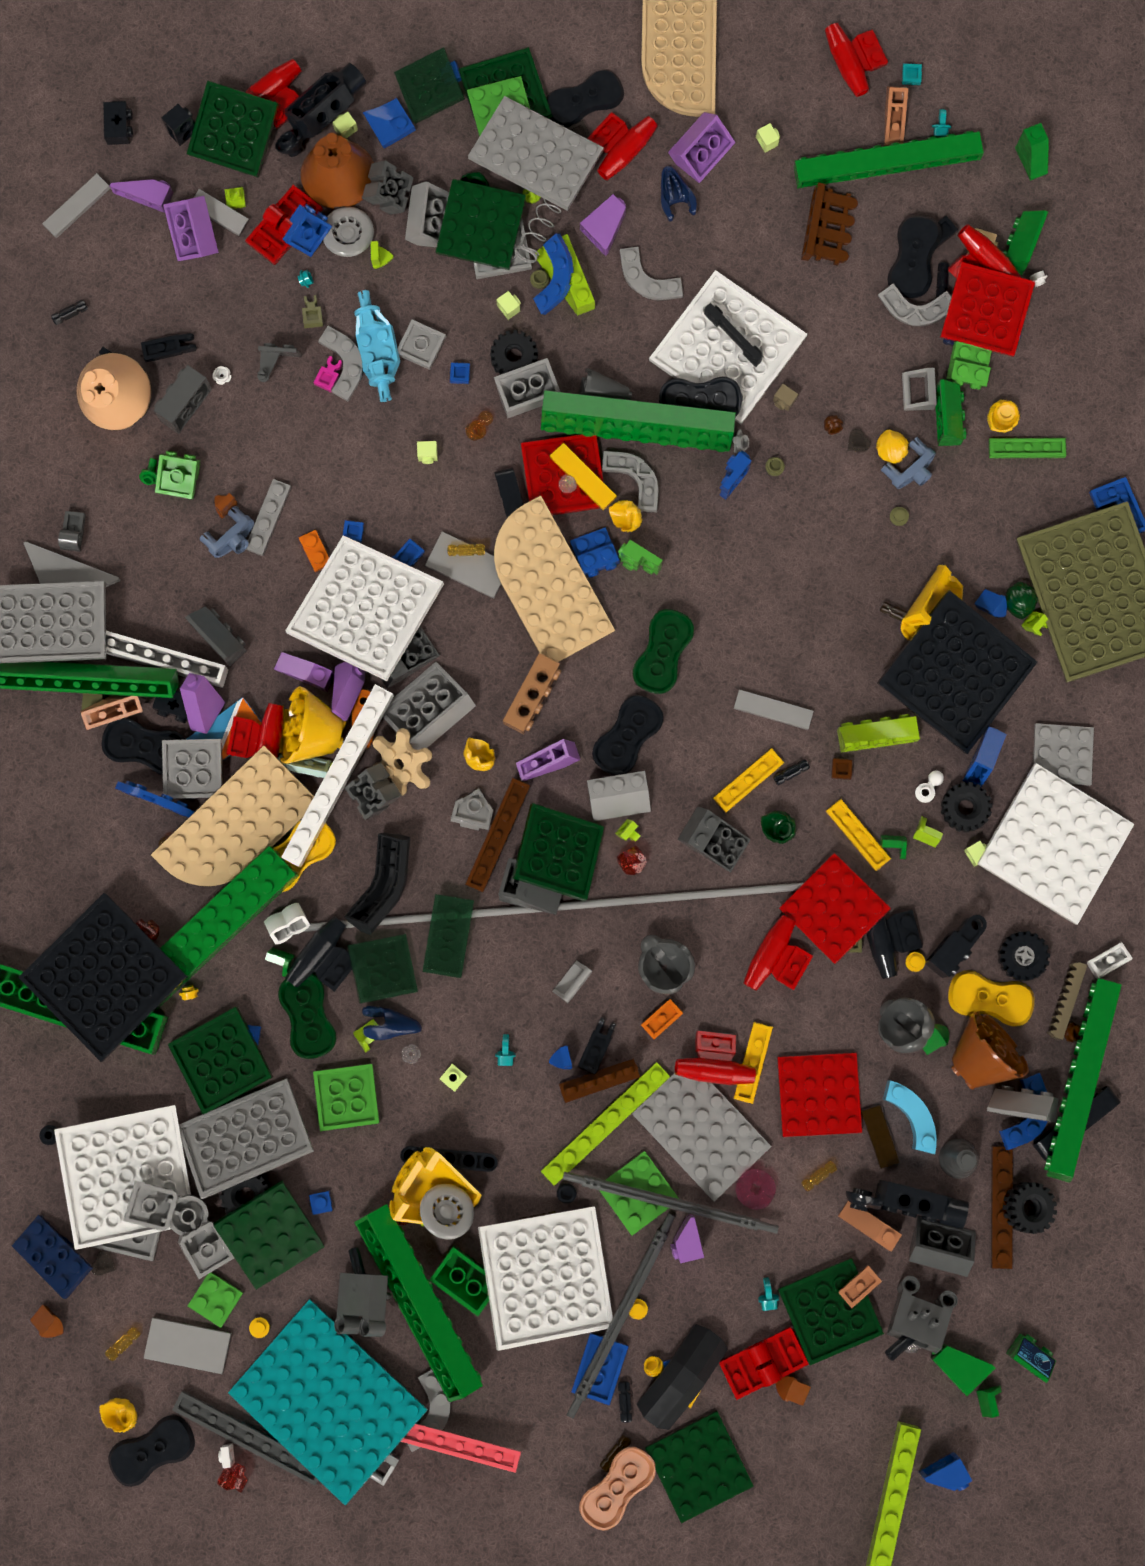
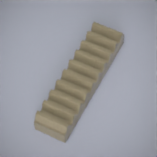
(1068, 1002)

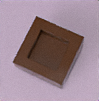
(841, 769)

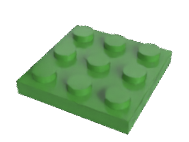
(487, 98)
(346, 1097)
(643, 1175)

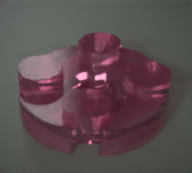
(761, 1179)

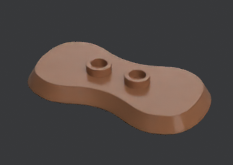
(606, 1502)

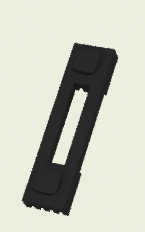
(716, 316)

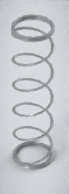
(530, 250)

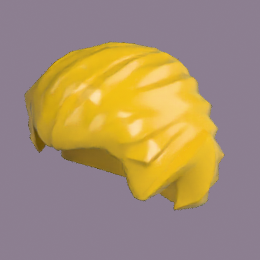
(1003, 416)
(892, 446)
(625, 515)
(478, 754)
(118, 1415)

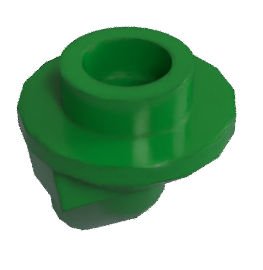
(149, 476)

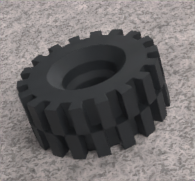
(512, 341)
(976, 796)
(230, 1196)
(1042, 1211)

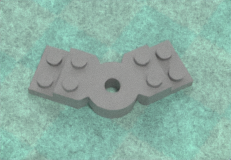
(162, 1208)

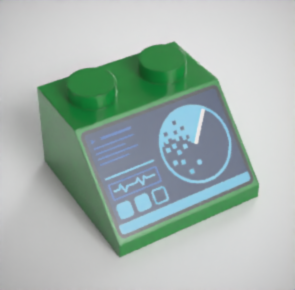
(1031, 1357)

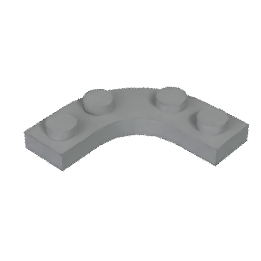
(643, 284)
(913, 314)
(351, 360)
(643, 475)
(439, 1404)

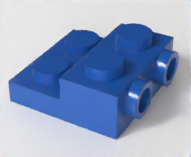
(307, 229)
(736, 469)
(595, 552)

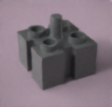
(387, 187)
(373, 791)

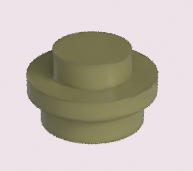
(539, 279)
(774, 466)
(899, 516)

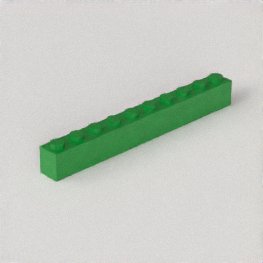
(888, 159)
(89, 679)

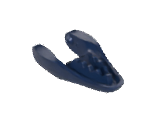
(675, 191)
(395, 1024)

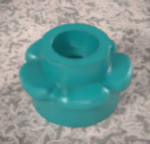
(305, 278)

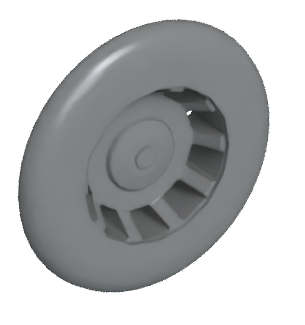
(348, 232)
(446, 1211)

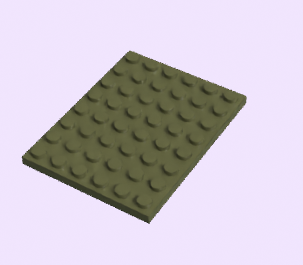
(1090, 589)

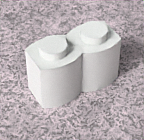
(286, 923)

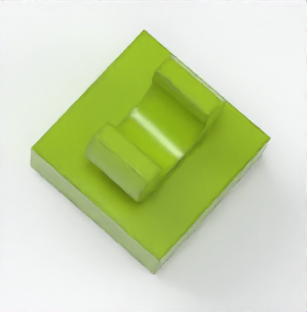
(235, 198)
(1035, 622)
(627, 831)

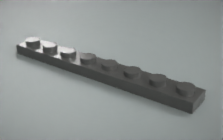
(240, 1434)

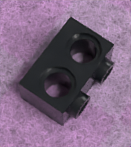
(179, 124)

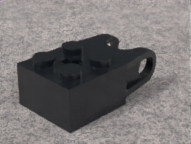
(956, 947)

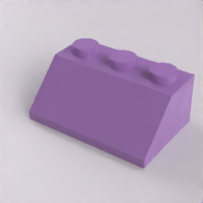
(702, 146)
(190, 228)
(687, 1241)

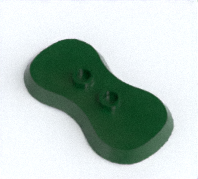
(668, 637)
(310, 1029)

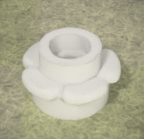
(1039, 278)
(221, 370)

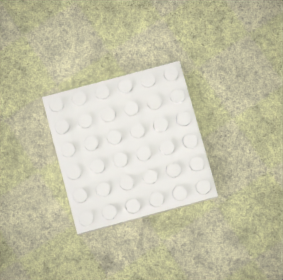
(702, 351)
(364, 608)
(1055, 843)
(105, 1160)
(545, 1277)

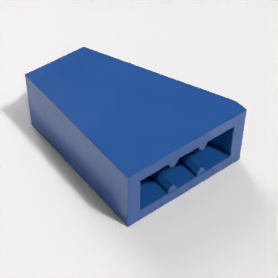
(985, 756)

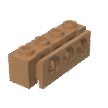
(541, 666)

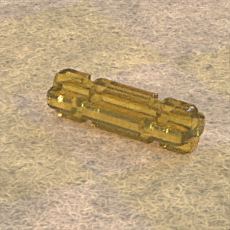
(466, 549)
(819, 1176)
(122, 1344)

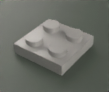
(421, 344)

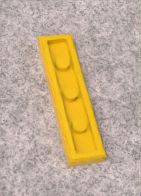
(584, 477)
(748, 780)
(858, 835)
(754, 1057)

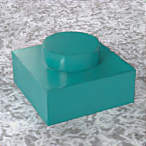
(911, 74)

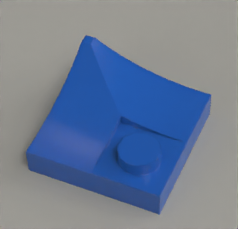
(389, 122)

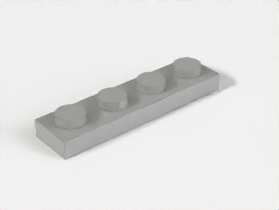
(268, 517)

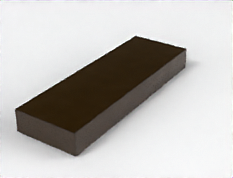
(880, 1137)

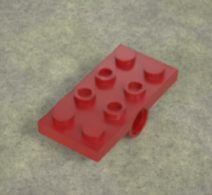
(269, 234)
(763, 1363)

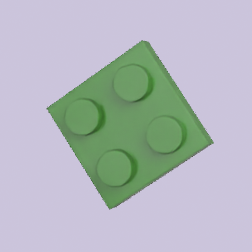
(215, 1299)

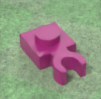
(327, 376)

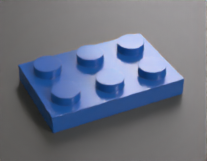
(608, 1376)

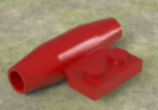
(855, 57)
(275, 88)
(620, 142)
(982, 253)
(249, 737)
(777, 957)
(715, 1061)

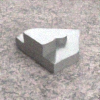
(473, 811)

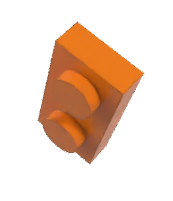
(314, 550)
(661, 1019)

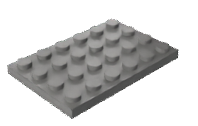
(535, 153)
(52, 622)
(702, 1132)
(244, 1138)

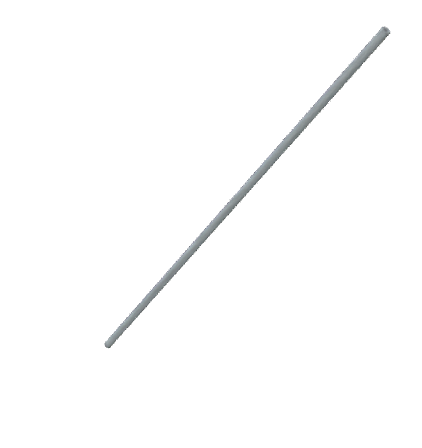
(594, 903)

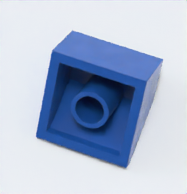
(947, 1473)

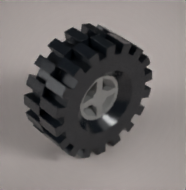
(1033, 958)

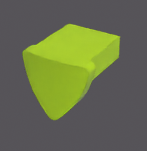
(379, 255)
(926, 834)
(362, 1039)

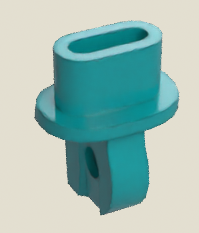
(941, 129)
(505, 1057)
(769, 1300)

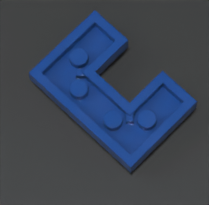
(1117, 493)

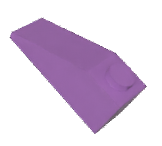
(146, 192)
(305, 671)
(346, 688)
(548, 760)

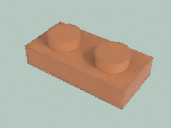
(859, 1286)

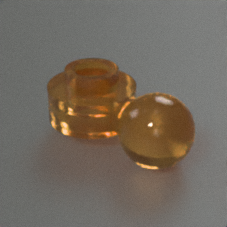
(484, 419)

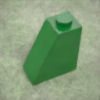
(1033, 151)
(962, 1368)

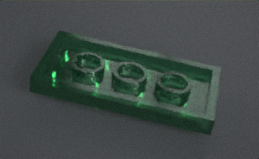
(448, 936)

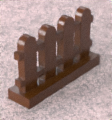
(826, 216)
(602, 1080)

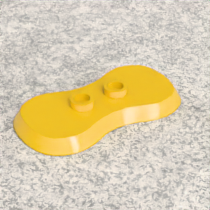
(321, 849)
(1006, 1001)

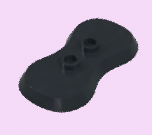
(598, 92)
(917, 241)
(717, 394)
(130, 742)
(619, 748)
(138, 1457)

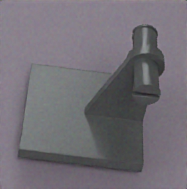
(269, 357)

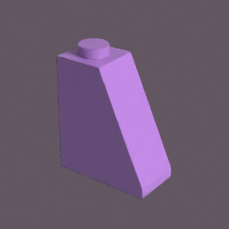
(604, 223)
(200, 702)

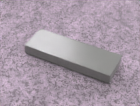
(223, 214)

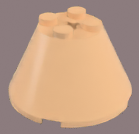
(113, 391)

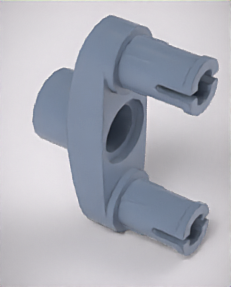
(917, 471)
(233, 539)

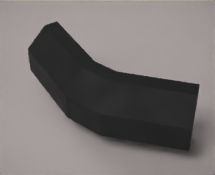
(386, 884)
(682, 1377)

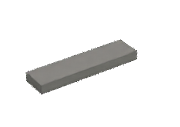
(76, 206)
(773, 709)

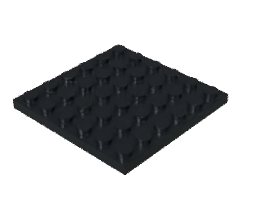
(957, 672)
(103, 977)

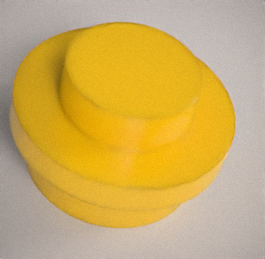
(915, 961)
(188, 992)
(638, 1309)
(259, 1327)
(653, 1366)

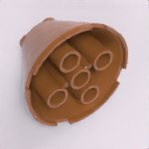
(336, 172)
(987, 1054)

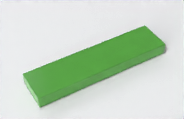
(1027, 447)

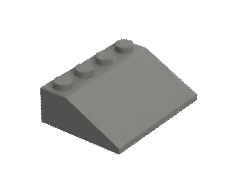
(428, 706)

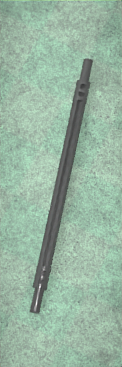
(670, 1202)
(620, 1316)

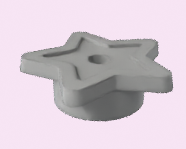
(740, 441)

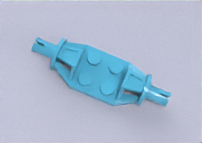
(376, 345)

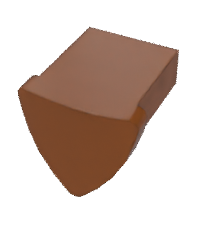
(224, 504)
(47, 1323)
(792, 1390)

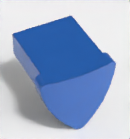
(992, 604)
(561, 1059)

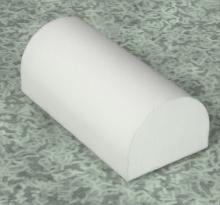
(1109, 960)

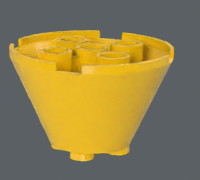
(309, 728)

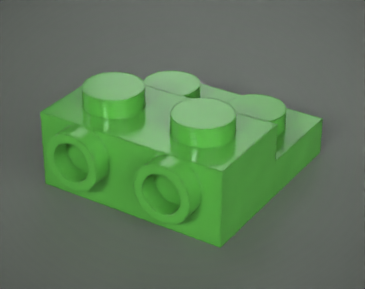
(969, 365)
(177, 475)
(634, 556)

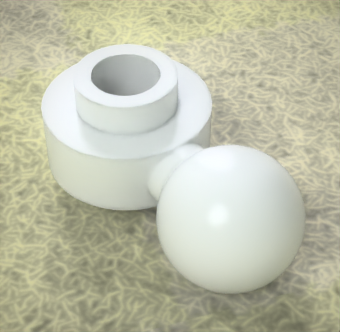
(935, 779)

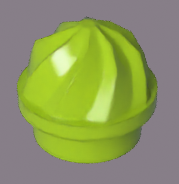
(531, 197)

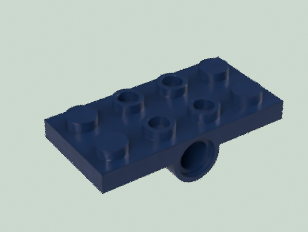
(52, 1257)

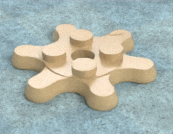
(410, 757)

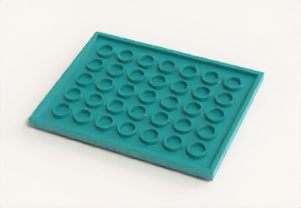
(327, 1402)

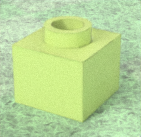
(345, 125)
(768, 137)
(508, 304)
(427, 451)
(975, 852)
(445, 1078)

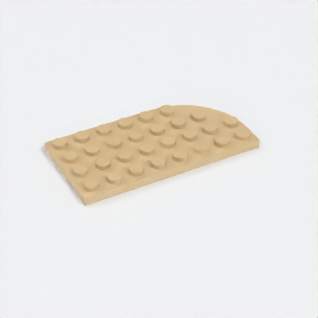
(680, 54)
(547, 583)
(236, 823)

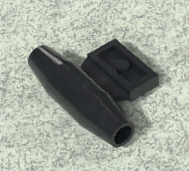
(890, 935)
(322, 957)

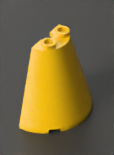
(928, 599)
(417, 1176)

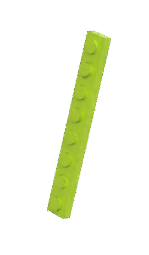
(605, 1123)

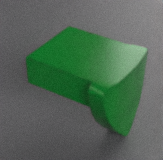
(895, 842)
(282, 958)
(939, 1038)
(988, 1402)

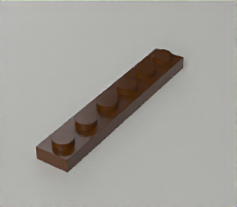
(497, 835)
(1000, 1230)

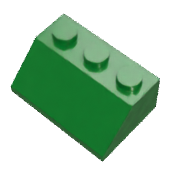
(1024, 238)
(949, 414)
(462, 1280)

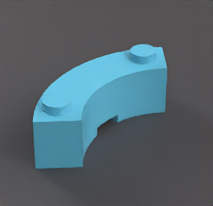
(917, 1113)

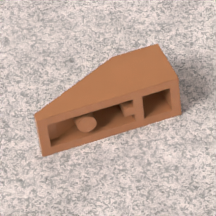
(895, 114)
(110, 710)
(870, 1226)

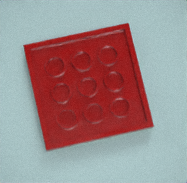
(987, 309)
(544, 474)
(835, 908)
(819, 1095)

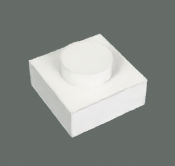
(226, 1455)

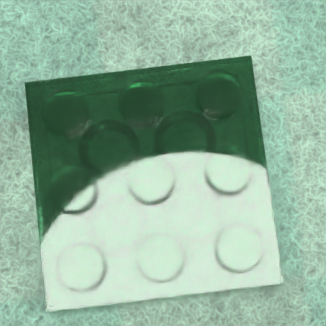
(429, 85)
(382, 968)

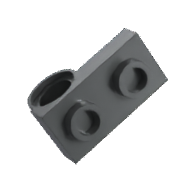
(72, 533)

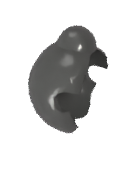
(665, 952)
(915, 1018)

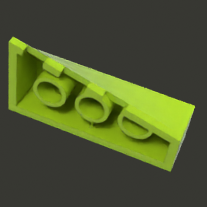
(579, 294)
(878, 734)

